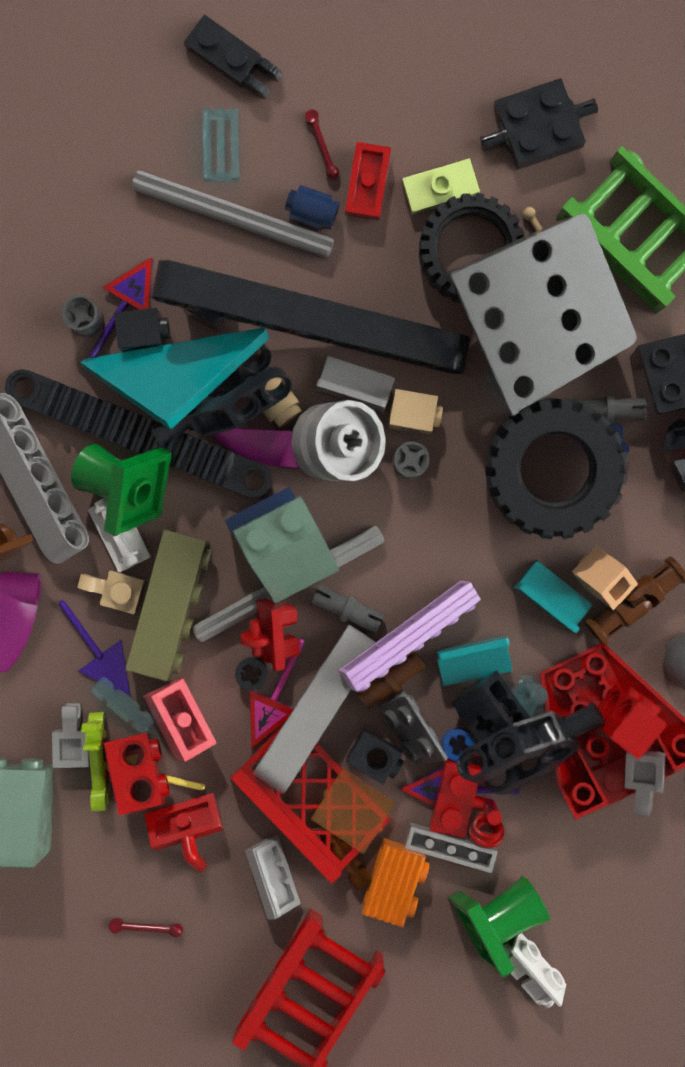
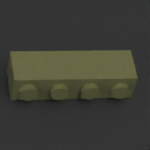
(168, 605)

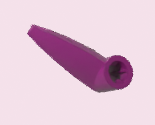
(262, 446)
(18, 608)

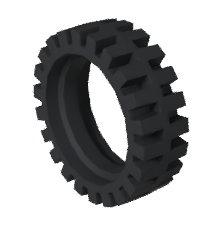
(452, 210)

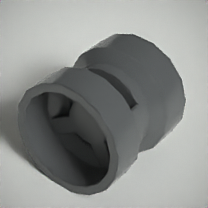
(77, 310)

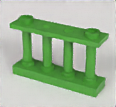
(631, 264)

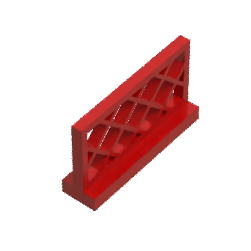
(286, 820)

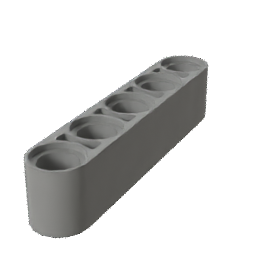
(37, 486)
(311, 713)

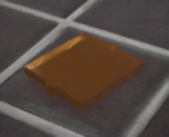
(353, 810)

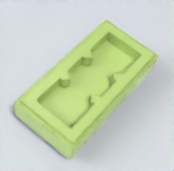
(436, 186)

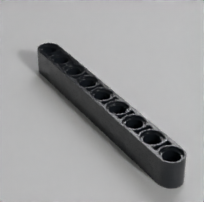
(309, 317)

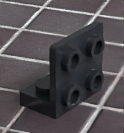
(664, 372)

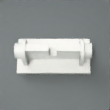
(126, 548)
(544, 982)

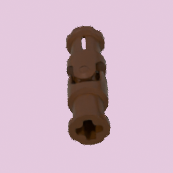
(644, 597)

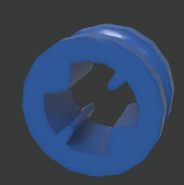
(453, 732)

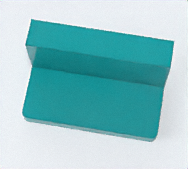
(553, 596)
(473, 660)

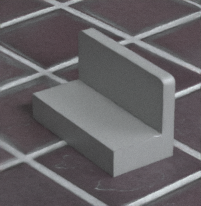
(355, 384)

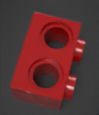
(630, 720)
(126, 776)

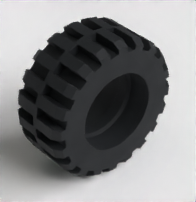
(603, 481)

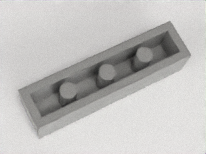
(449, 848)

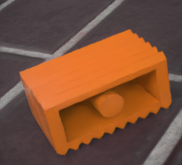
(394, 883)

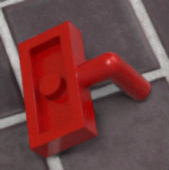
(456, 800)
(184, 824)

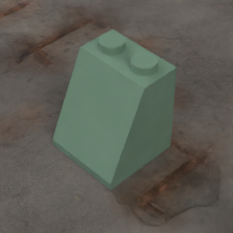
(286, 550)
(25, 812)

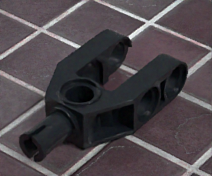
(217, 410)
(545, 736)

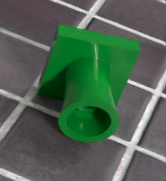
(131, 485)
(500, 920)

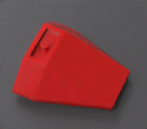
(596, 772)

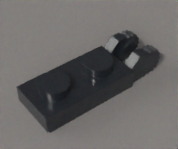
(230, 56)

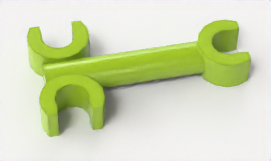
(94, 734)

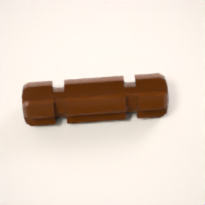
(357, 875)

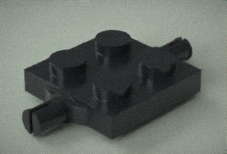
(539, 124)

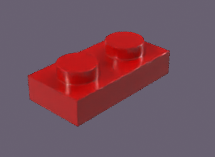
(367, 181)

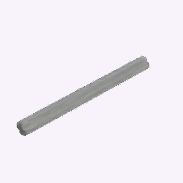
(232, 214)
(247, 606)

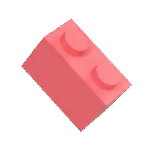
(179, 719)

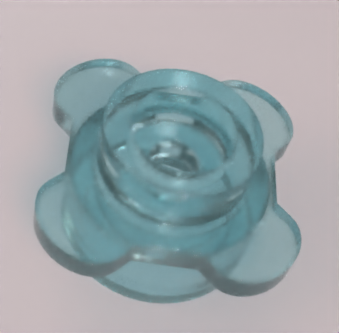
(537, 693)

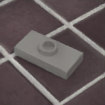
(272, 877)

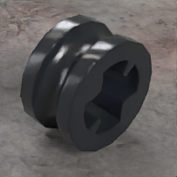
(255, 663)

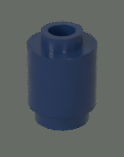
(312, 207)

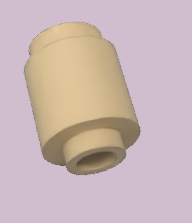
(283, 411)

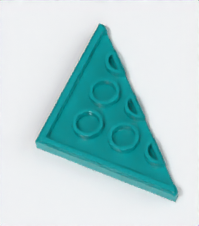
(175, 376)

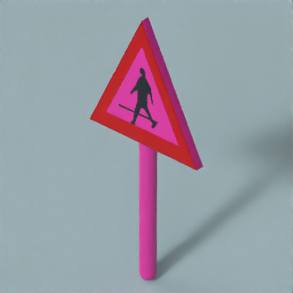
(266, 712)

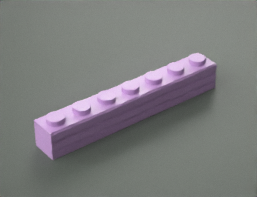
(409, 636)

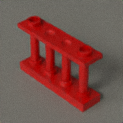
(293, 966)

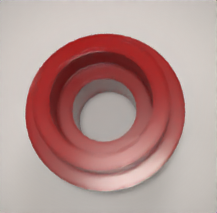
(482, 839)

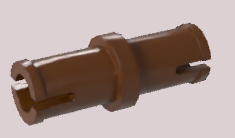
(392, 680)

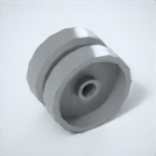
(338, 441)

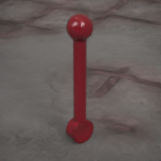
(312, 119)
(117, 925)

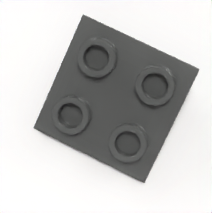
(418, 740)

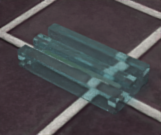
(220, 115)

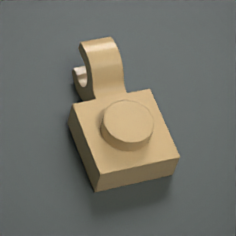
(118, 591)

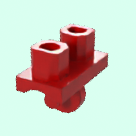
(267, 635)

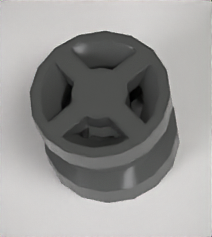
(415, 456)

